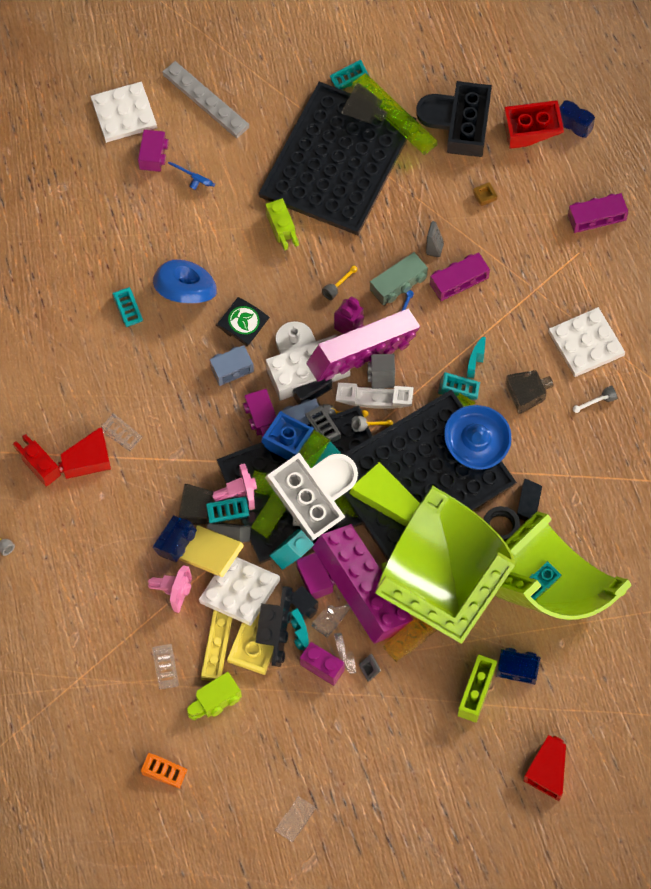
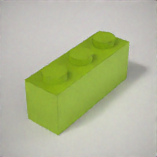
(477, 688)

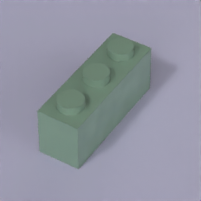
(398, 279)

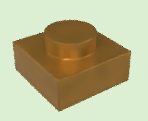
(485, 194)

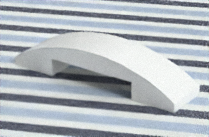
(374, 398)

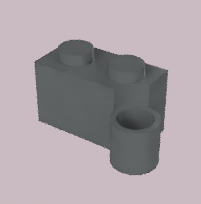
(382, 371)

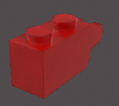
(38, 461)

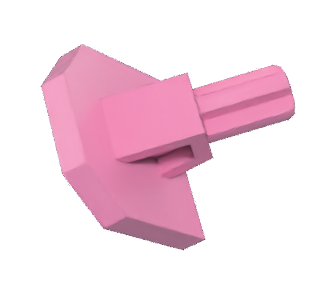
(238, 488)
(176, 586)

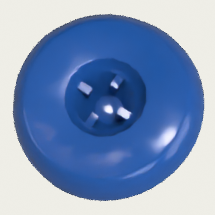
(184, 282)
(478, 436)

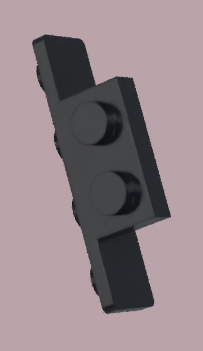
(273, 625)

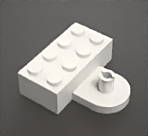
(289, 368)
(312, 491)

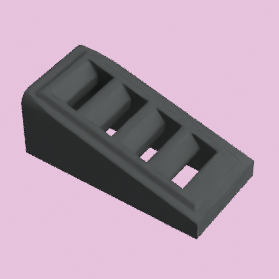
(434, 241)
(335, 435)
(234, 531)

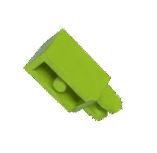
(281, 223)
(215, 697)

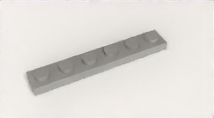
(206, 99)

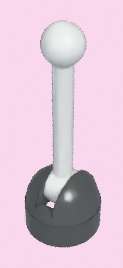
(608, 395)

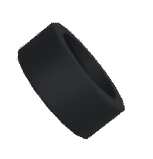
(504, 512)

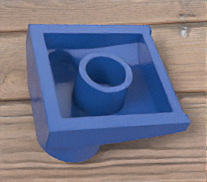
(286, 436)

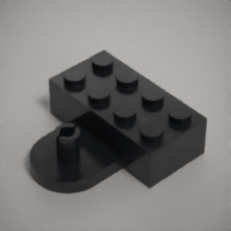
(461, 114)

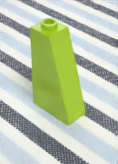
(385, 494)

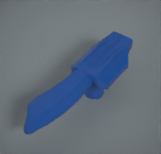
(196, 177)

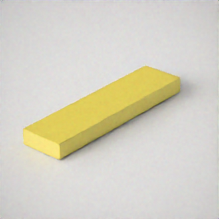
(216, 646)

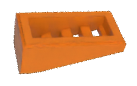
(166, 764)

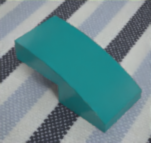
(476, 356)

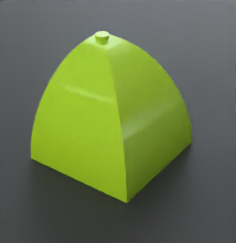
(446, 566)
(575, 595)

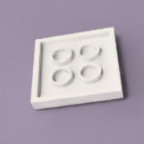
(123, 112)
(586, 342)
(240, 591)

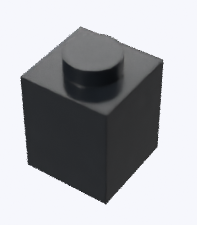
(305, 603)

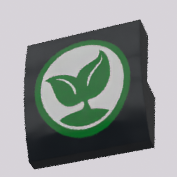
(242, 321)

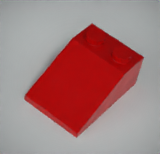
(532, 123)

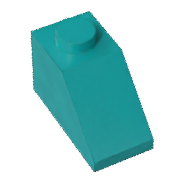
(291, 549)

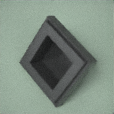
(369, 667)

